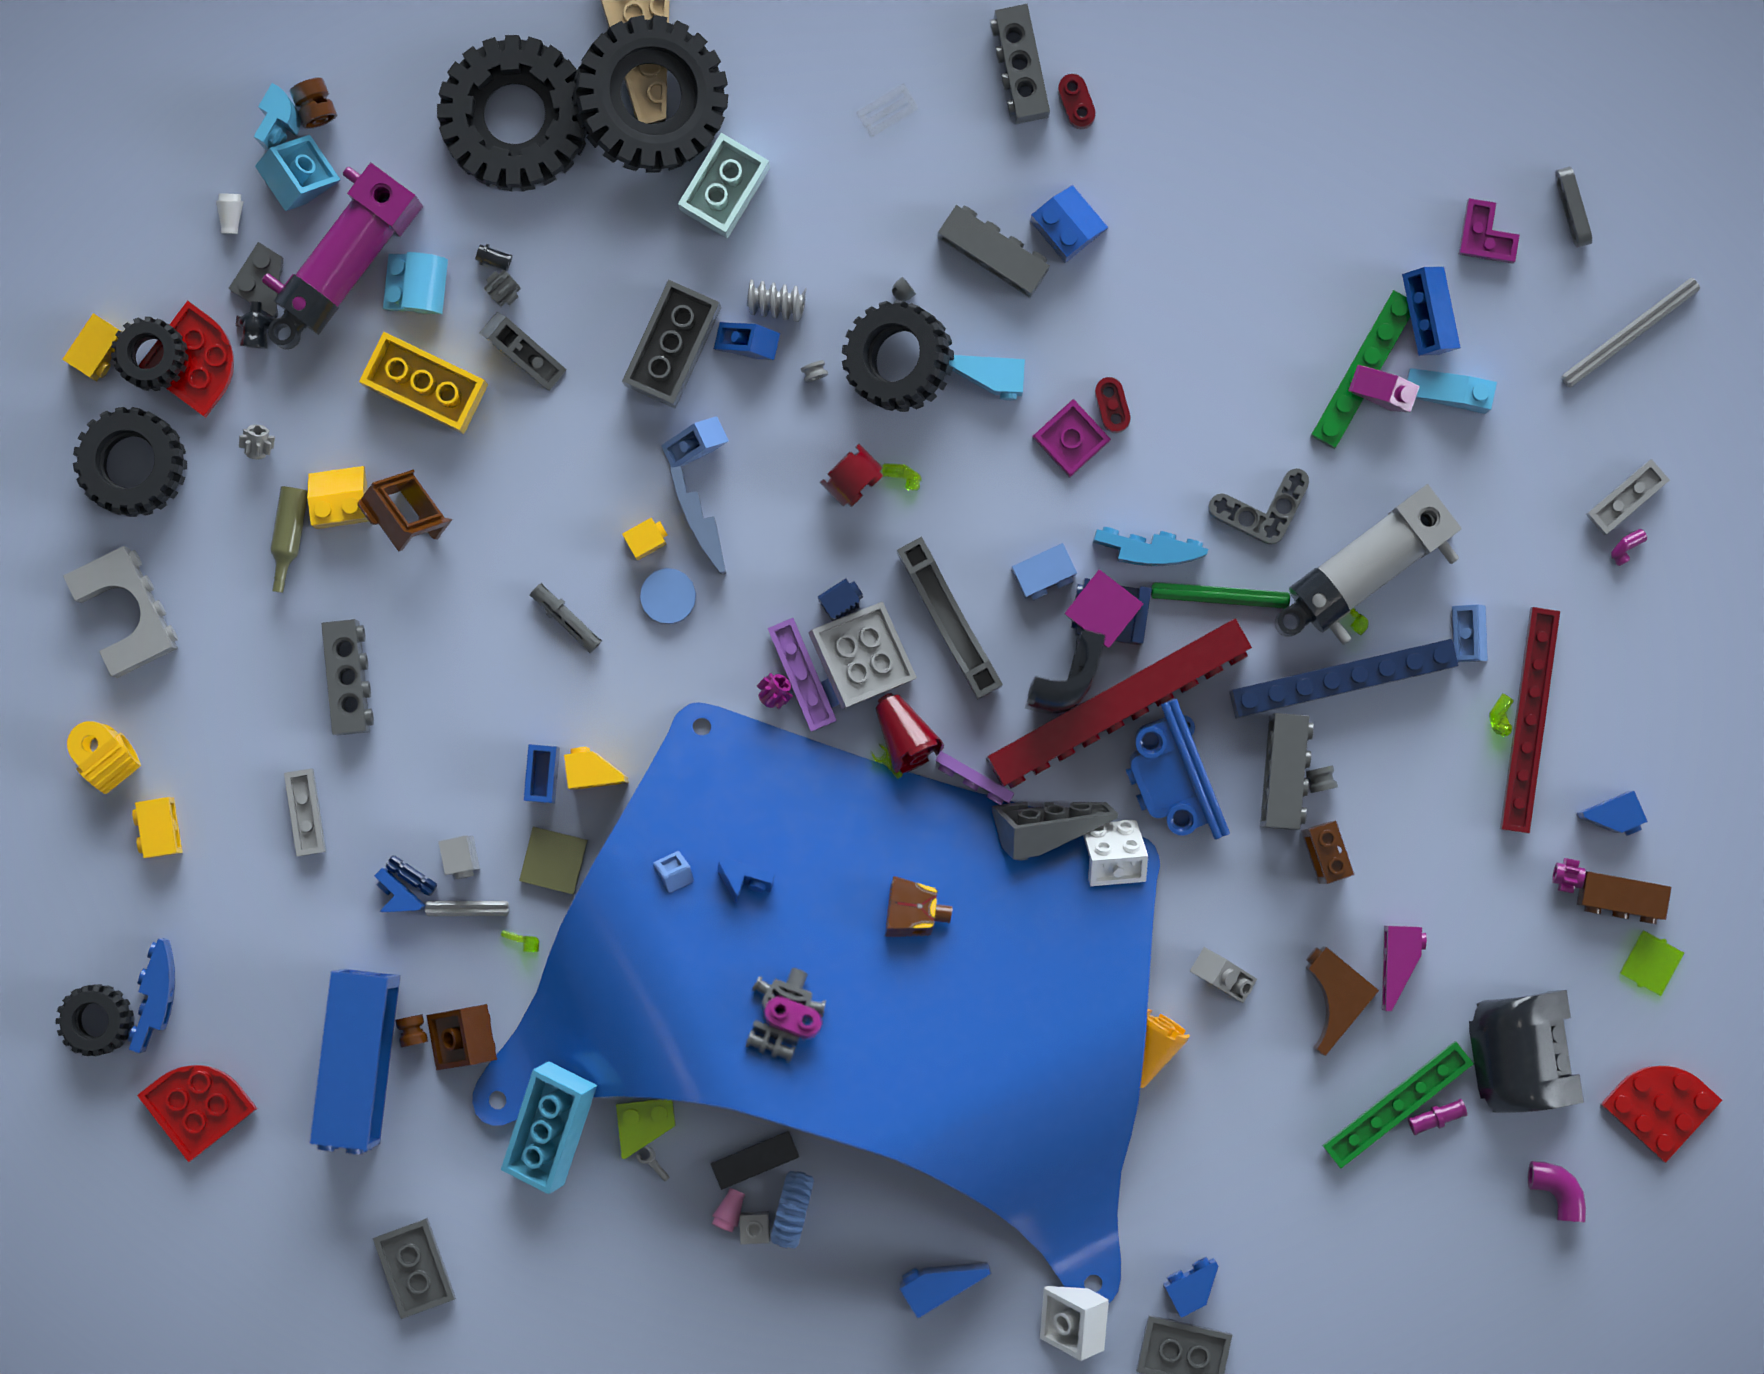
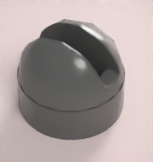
(902, 290)

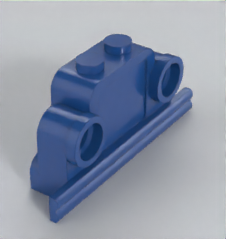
(1173, 776)

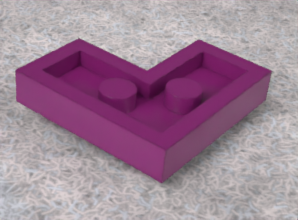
(1480, 240)

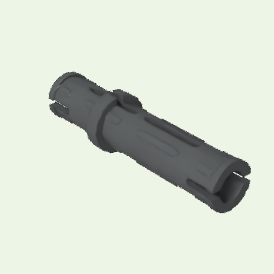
(556, 609)

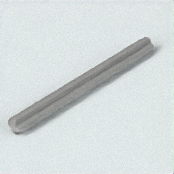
(1630, 332)

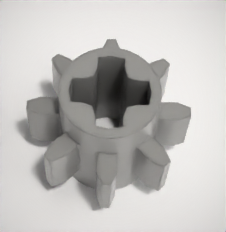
(256, 441)

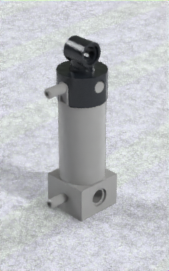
(1369, 563)

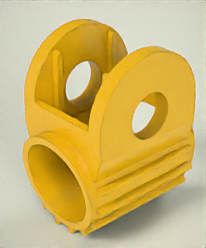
(110, 761)

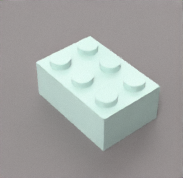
(724, 185)

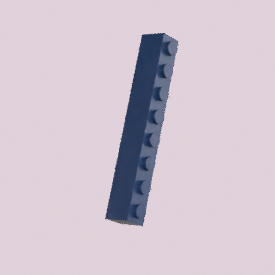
(1343, 678)

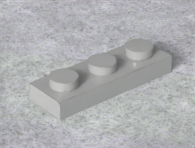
(1627, 497)
(304, 812)

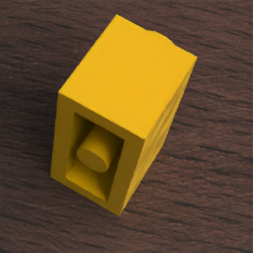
(93, 348)
(157, 827)

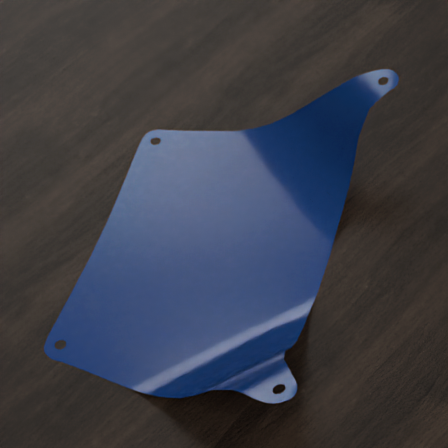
(970, 1053)

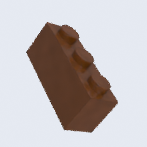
(1624, 897)

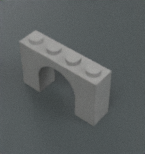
(152, 635)

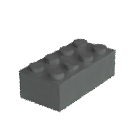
(671, 344)
(1285, 771)

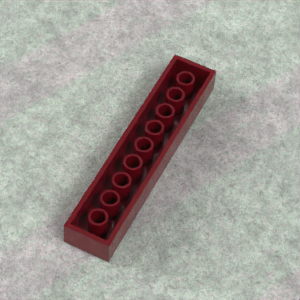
(1119, 702)

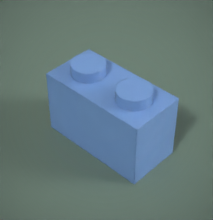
(1044, 571)

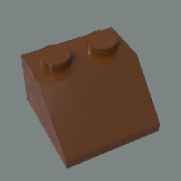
(461, 1037)

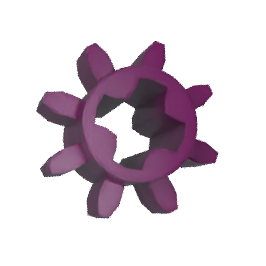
(774, 691)
(1568, 875)

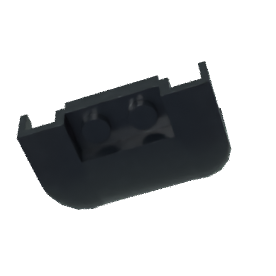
(1060, 696)
(1524, 1053)

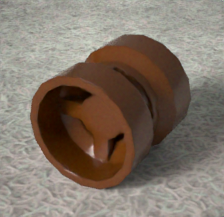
(411, 1030)

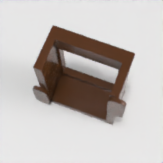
(381, 510)

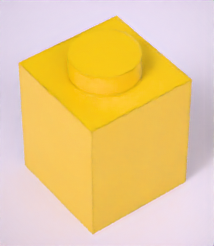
(645, 538)

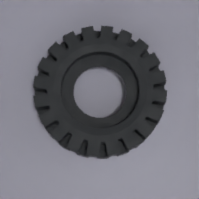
(464, 105)
(615, 129)

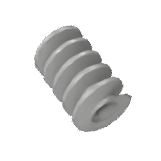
(776, 301)

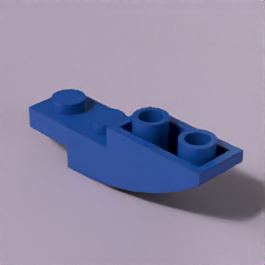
(159, 986)

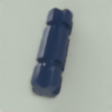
(411, 875)

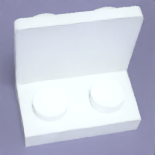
(1116, 854)

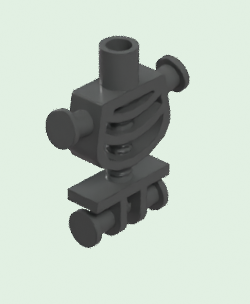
(790, 990)

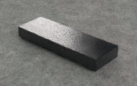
(755, 1160)

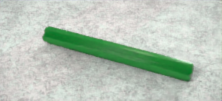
(1220, 595)

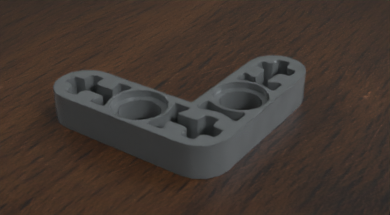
(1262, 519)

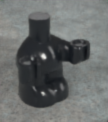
(254, 327)

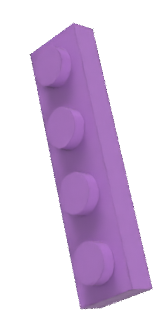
(802, 674)

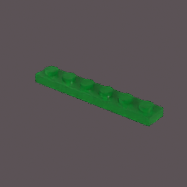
(1372, 355)
(1397, 1104)

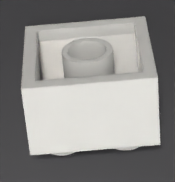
(1074, 1320)

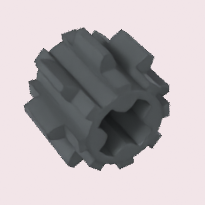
(502, 288)

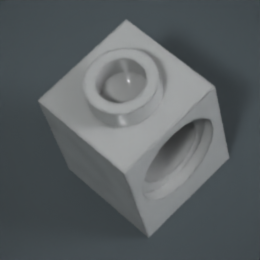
(754, 1227)

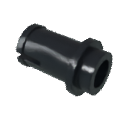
(493, 257)

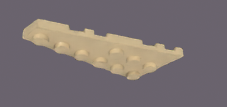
(646, 82)

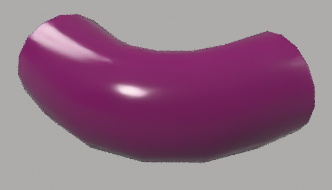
(1563, 1186)

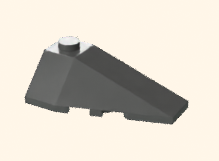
(1037, 830)

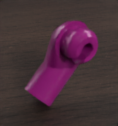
(1627, 543)

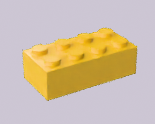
(423, 382)

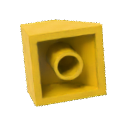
(335, 497)
(590, 770)

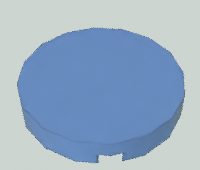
(668, 596)

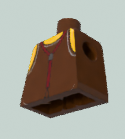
(913, 909)

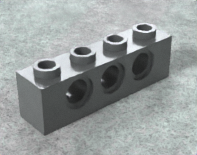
(1018, 20)
(334, 635)

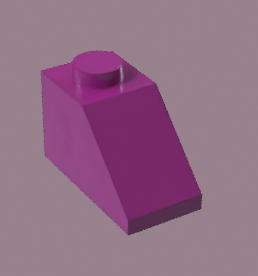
(1384, 389)

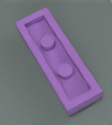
(973, 778)

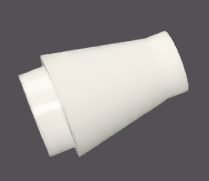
(229, 212)

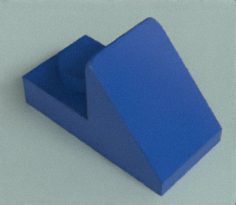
(736, 874)
(403, 898)

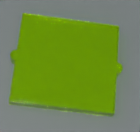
(1651, 963)

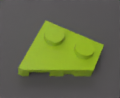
(643, 1123)

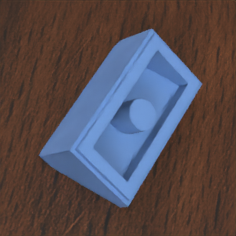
(1470, 633)

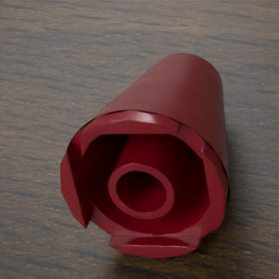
(905, 734)

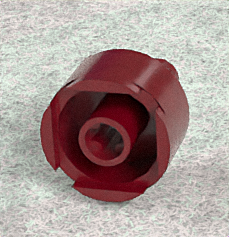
(852, 475)

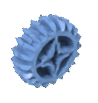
(792, 1209)

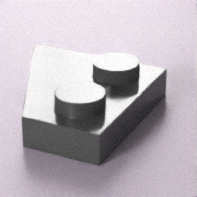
(249, 279)

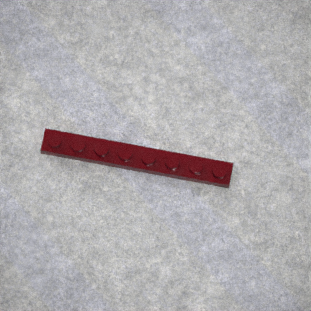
(1530, 720)

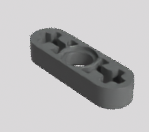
(1573, 206)

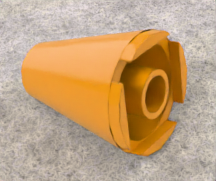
(1162, 1042)

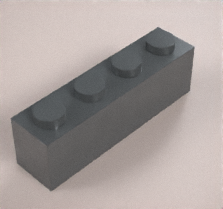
(993, 250)

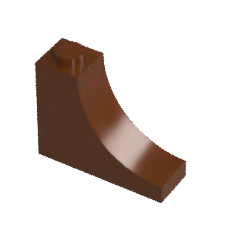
(1344, 994)

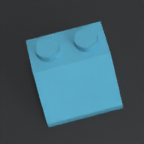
(296, 172)

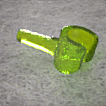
(1360, 623)
(886, 761)
(530, 943)

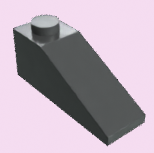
(522, 350)

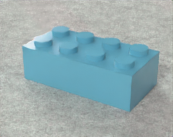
(548, 1127)

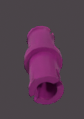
(1437, 1116)

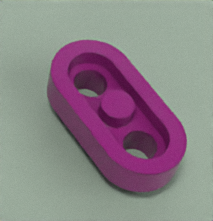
(791, 1019)

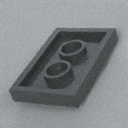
(414, 1268)
(1182, 1348)

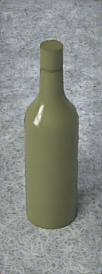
(287, 531)

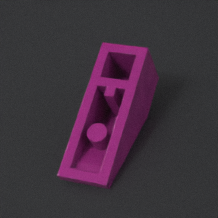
(1400, 956)

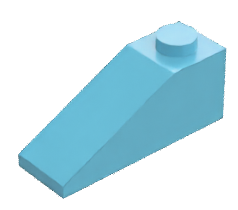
(993, 374)
(1454, 390)

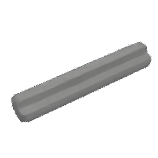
(467, 908)

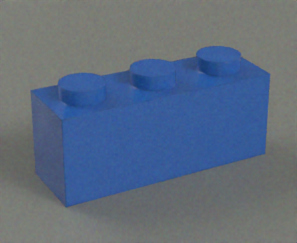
(1431, 311)

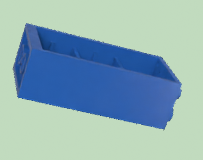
(354, 1060)

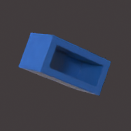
(541, 773)

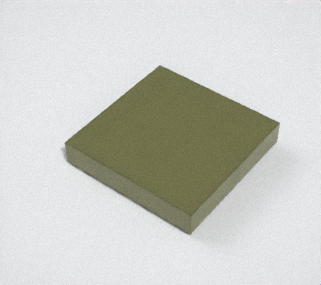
(553, 860)

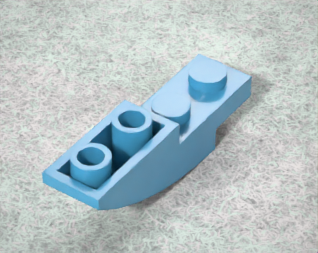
(1160, 552)

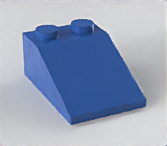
(938, 1284)

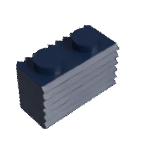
(841, 599)

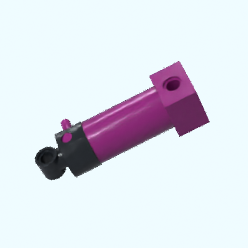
(343, 253)

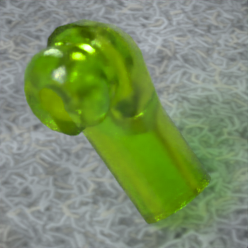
(905, 472)
(1498, 716)

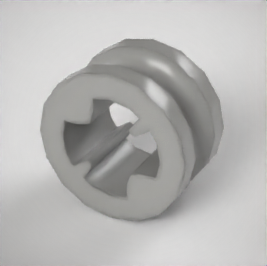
(814, 371)

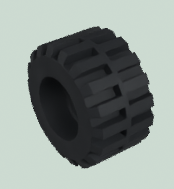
(131, 340)
(71, 1024)

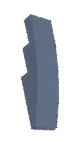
(703, 528)

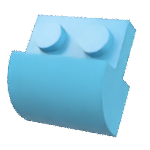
(279, 117)
(415, 283)

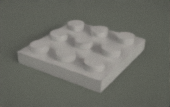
(862, 655)

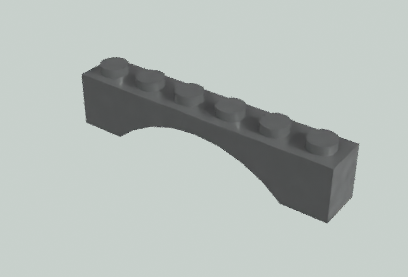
(949, 618)

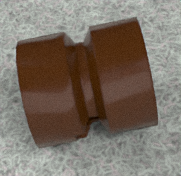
(313, 103)

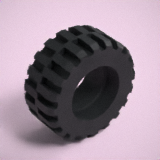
(865, 345)
(99, 441)

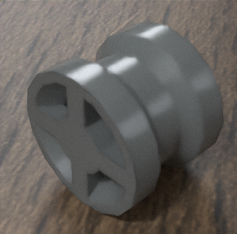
(1321, 779)

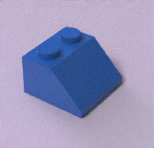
(1068, 223)

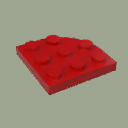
(208, 363)
(196, 1106)
(1661, 1106)

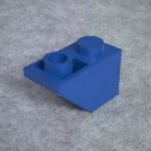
(1192, 1289)

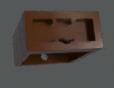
(1322, 845)

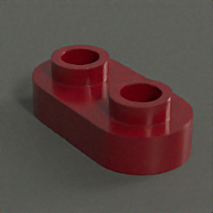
(1076, 100)
(1112, 405)

